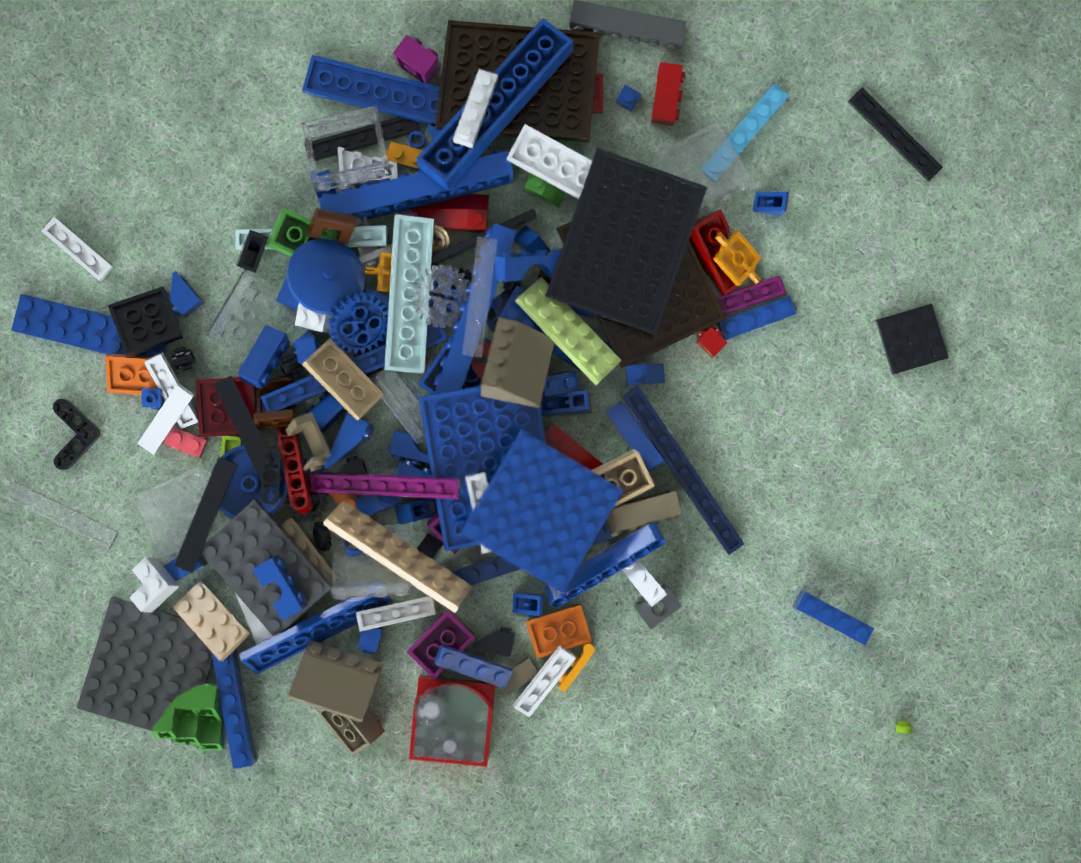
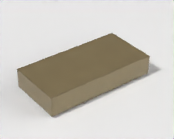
(521, 674)

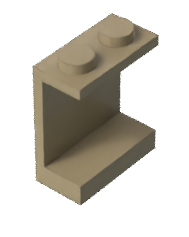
(314, 438)

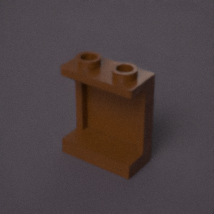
(273, 419)

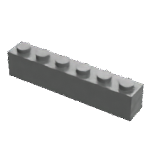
(627, 24)

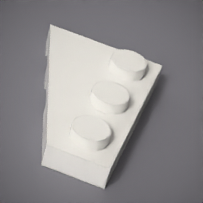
(350, 160)

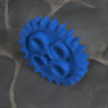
(346, 314)

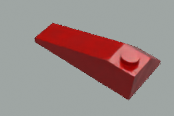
(460, 213)
(707, 247)
(566, 445)

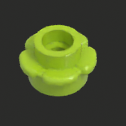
(903, 727)

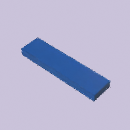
(635, 436)

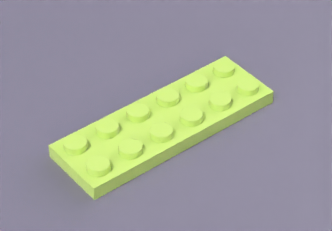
(568, 332)

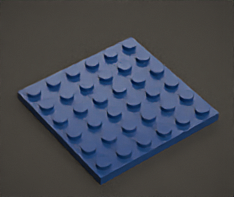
(541, 511)

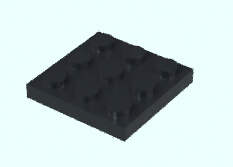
(145, 321)
(911, 339)

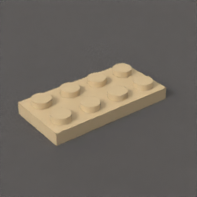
(343, 379)
(211, 620)

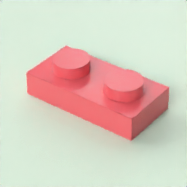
(186, 442)

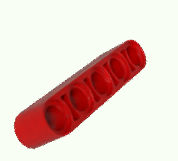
(297, 475)

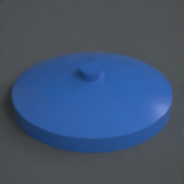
(323, 274)
(247, 485)

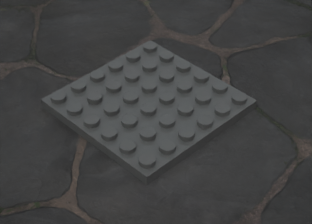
(142, 665)

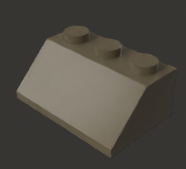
(352, 733)

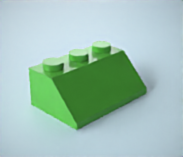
(545, 190)

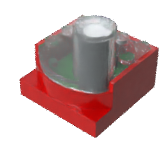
(452, 721)

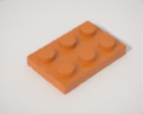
(127, 374)
(558, 628)

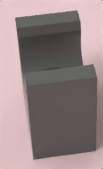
(654, 618)

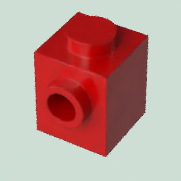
(711, 341)

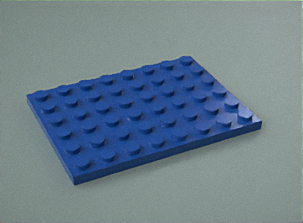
(466, 438)

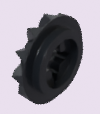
(322, 536)

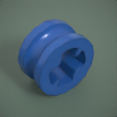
(416, 134)

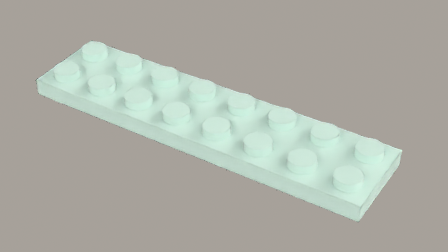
(404, 329)

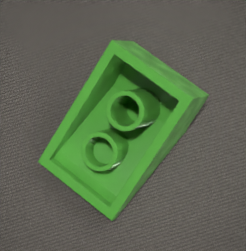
(292, 231)

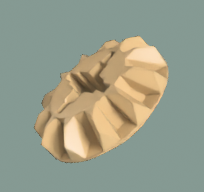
(444, 240)

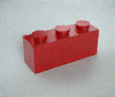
(667, 94)

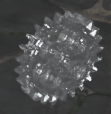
(446, 278)

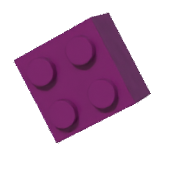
(416, 59)

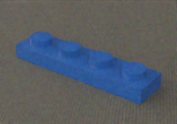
(757, 318)
(473, 666)

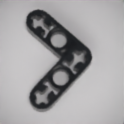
(81, 436)

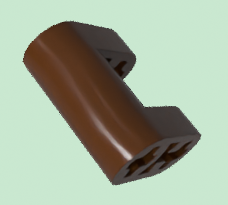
(332, 220)

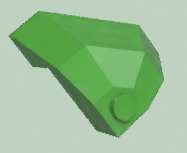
(193, 719)

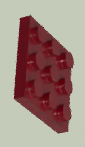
(211, 412)

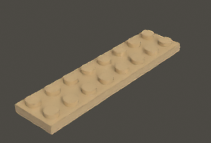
(398, 555)

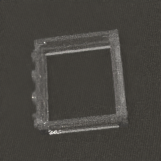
(339, 123)

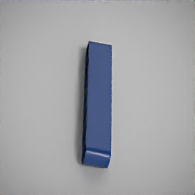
(608, 563)

